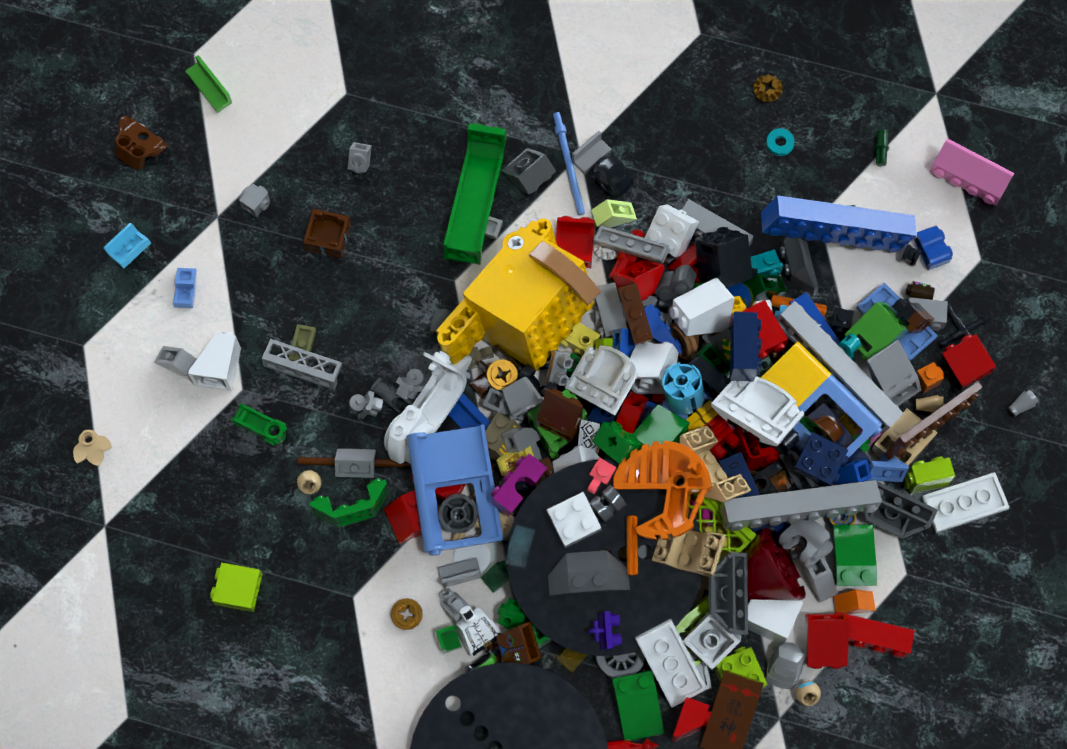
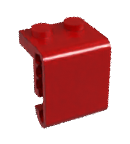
(753, 454)

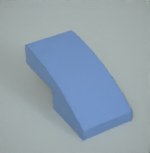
(185, 287)

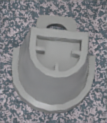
(521, 397)

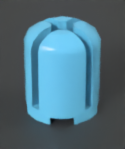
(682, 388)

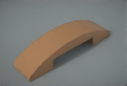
(567, 271)

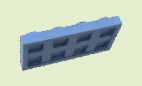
(912, 342)

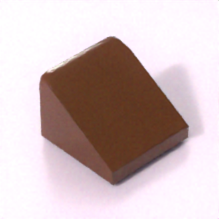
(481, 385)

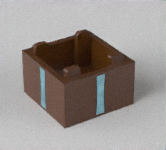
(327, 233)

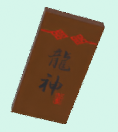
(732, 712)

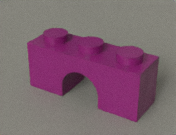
(528, 471)

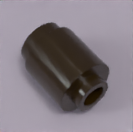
(920, 290)

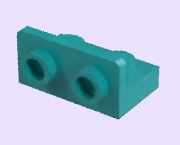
(767, 263)

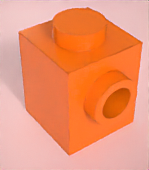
(930, 377)

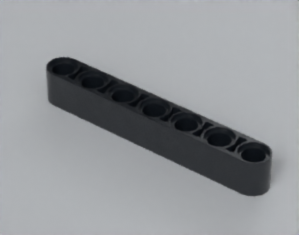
(715, 382)

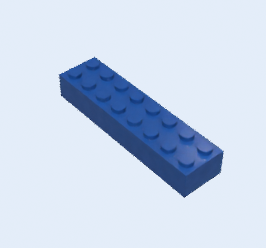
(838, 223)

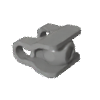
(811, 535)

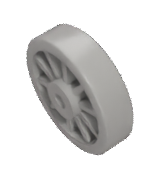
(613, 673)

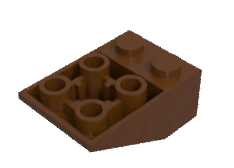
(560, 414)

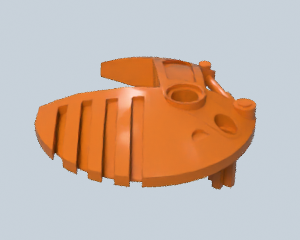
(660, 468)

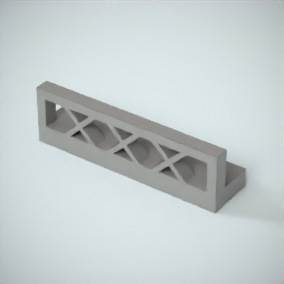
(299, 370)

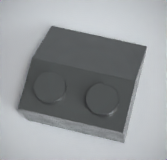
(529, 170)

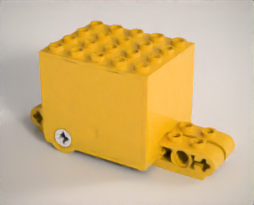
(515, 303)

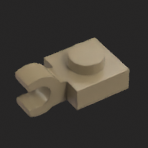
(476, 355)

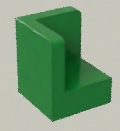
(448, 639)

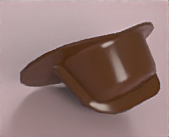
(826, 427)

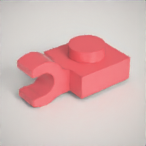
(601, 473)

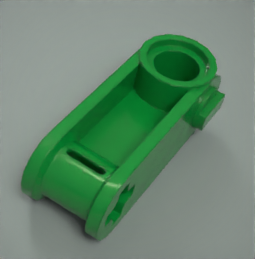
(259, 424)

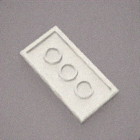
(966, 502)
(671, 663)

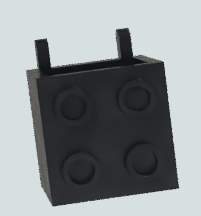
(724, 256)

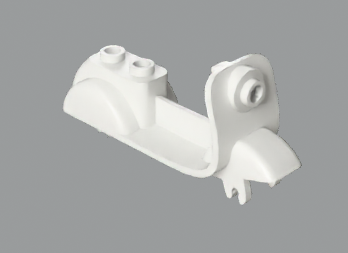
(430, 406)

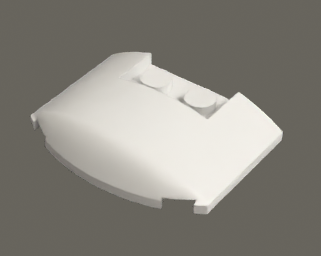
(603, 377)
(759, 409)

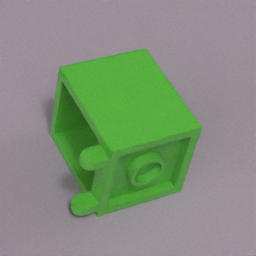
(878, 328)
(548, 440)

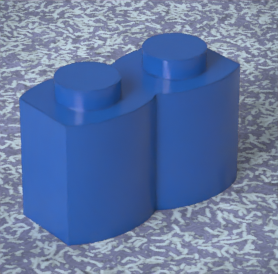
(934, 249)

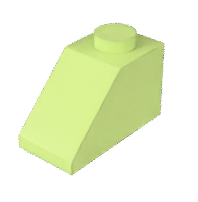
(613, 213)

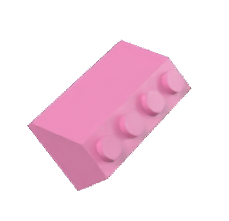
(971, 172)

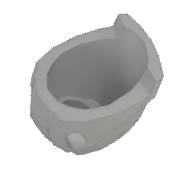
(785, 665)

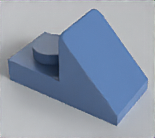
(888, 470)

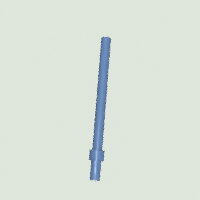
(560, 131)

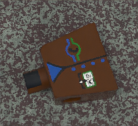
(518, 645)

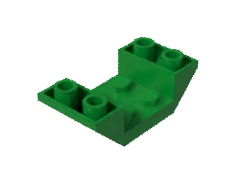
(355, 513)

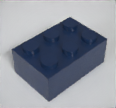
(745, 346)

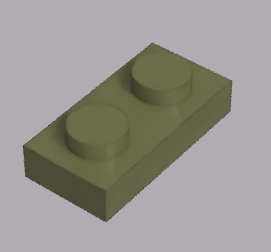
(303, 339)

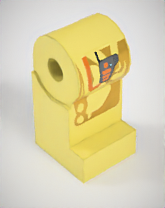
(507, 461)

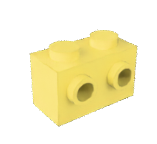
(580, 339)

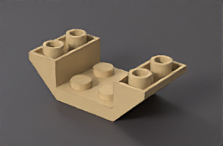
(723, 488)
(690, 552)

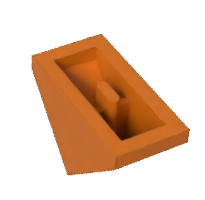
(854, 602)

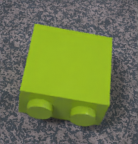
(929, 475)
(236, 587)
(741, 663)

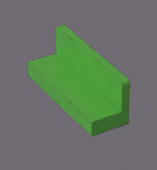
(209, 85)

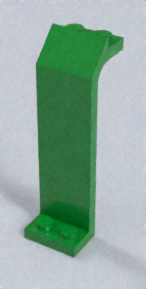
(475, 194)

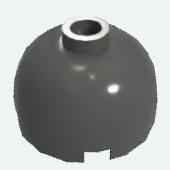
(458, 513)

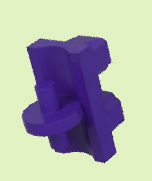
(603, 631)

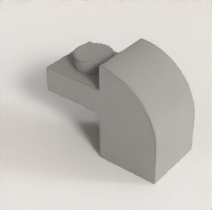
(520, 438)

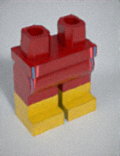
(718, 425)

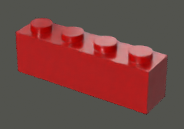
(880, 636)

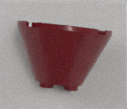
(771, 570)

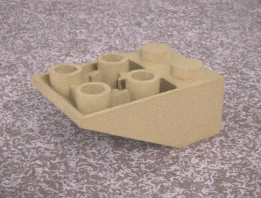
(901, 426)

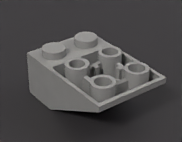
(894, 373)

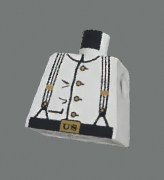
(476, 630)

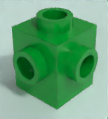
(511, 614)

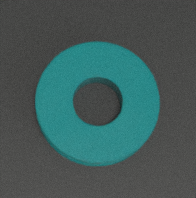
(780, 150)

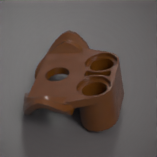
(131, 148)

